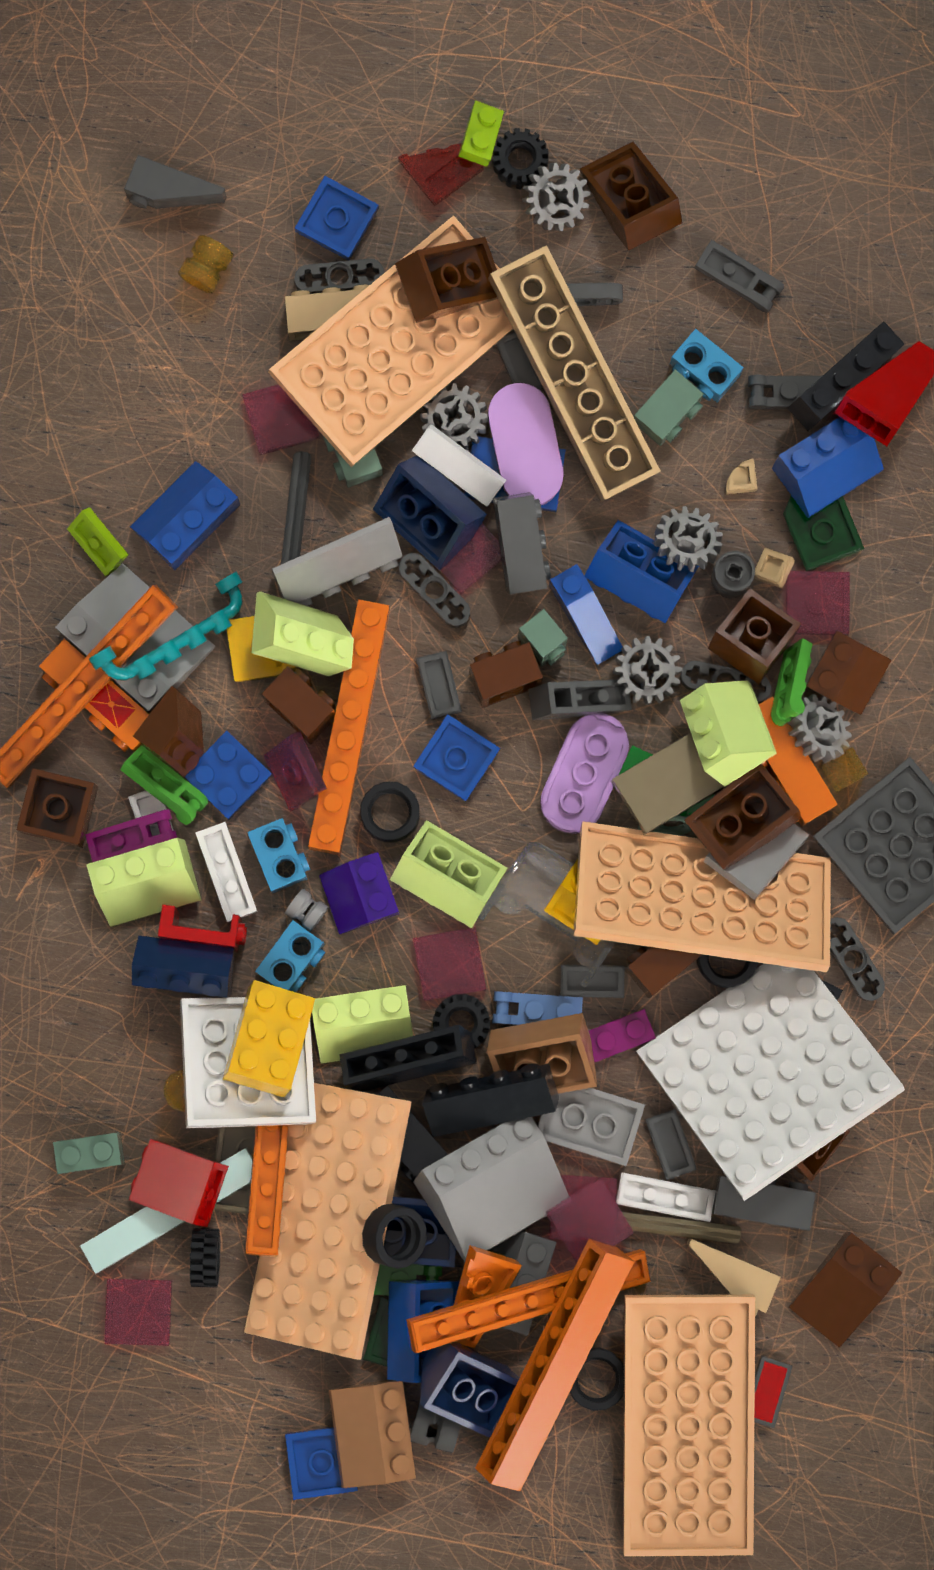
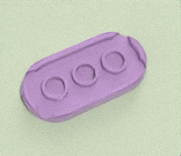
(525, 442)
(584, 772)

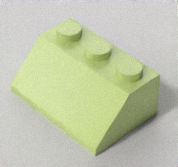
(301, 636)
(727, 729)
(448, 873)
(143, 880)
(360, 1021)

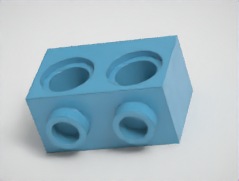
(712, 360)
(272, 857)
(284, 954)

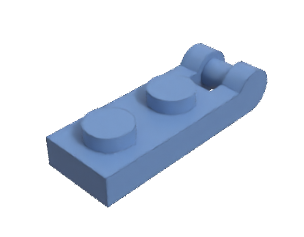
(533, 1007)

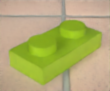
(481, 133)
(97, 541)

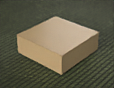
(773, 568)

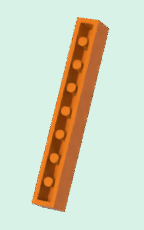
(349, 728)
(554, 1365)

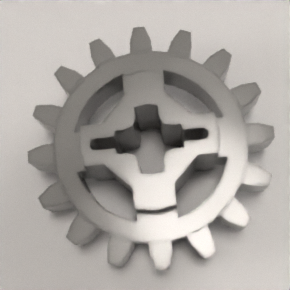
(547, 205)
(466, 423)
(688, 539)
(661, 670)
(827, 741)

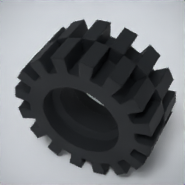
(514, 141)
(466, 1003)
(205, 1257)

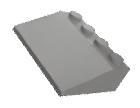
(338, 563)
(103, 609)
(493, 1186)

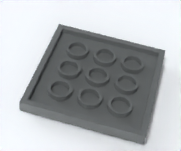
(888, 845)

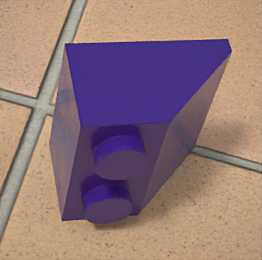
(359, 893)

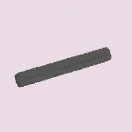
(296, 506)

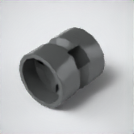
(733, 574)
(443, 1438)

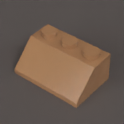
(555, 1041)
(372, 1434)

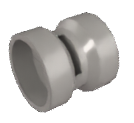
(300, 906)

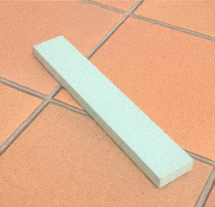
(151, 1224)

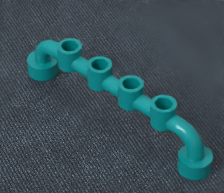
(170, 650)

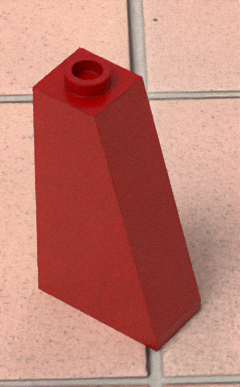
(889, 394)

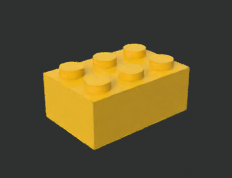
(269, 1038)

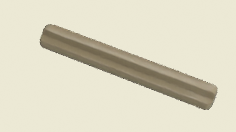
(683, 1228)

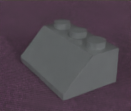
(535, 1257)

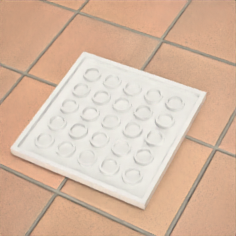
(769, 1073)

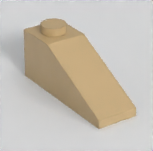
(737, 1275)

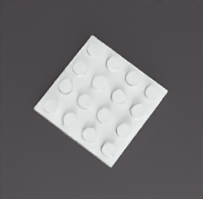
(210, 1101)

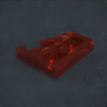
(440, 171)

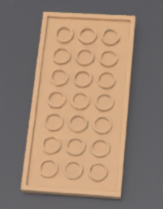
(379, 366)
(666, 897)
(334, 1178)
(688, 1425)

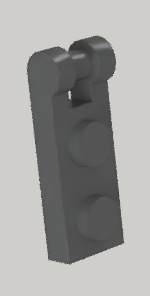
(738, 276)
(784, 390)

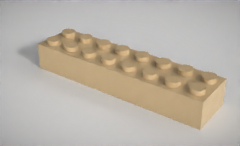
(573, 373)

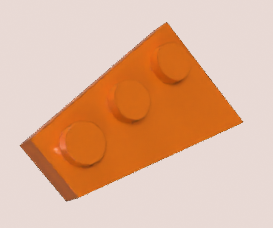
(483, 1275)

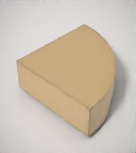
(742, 478)

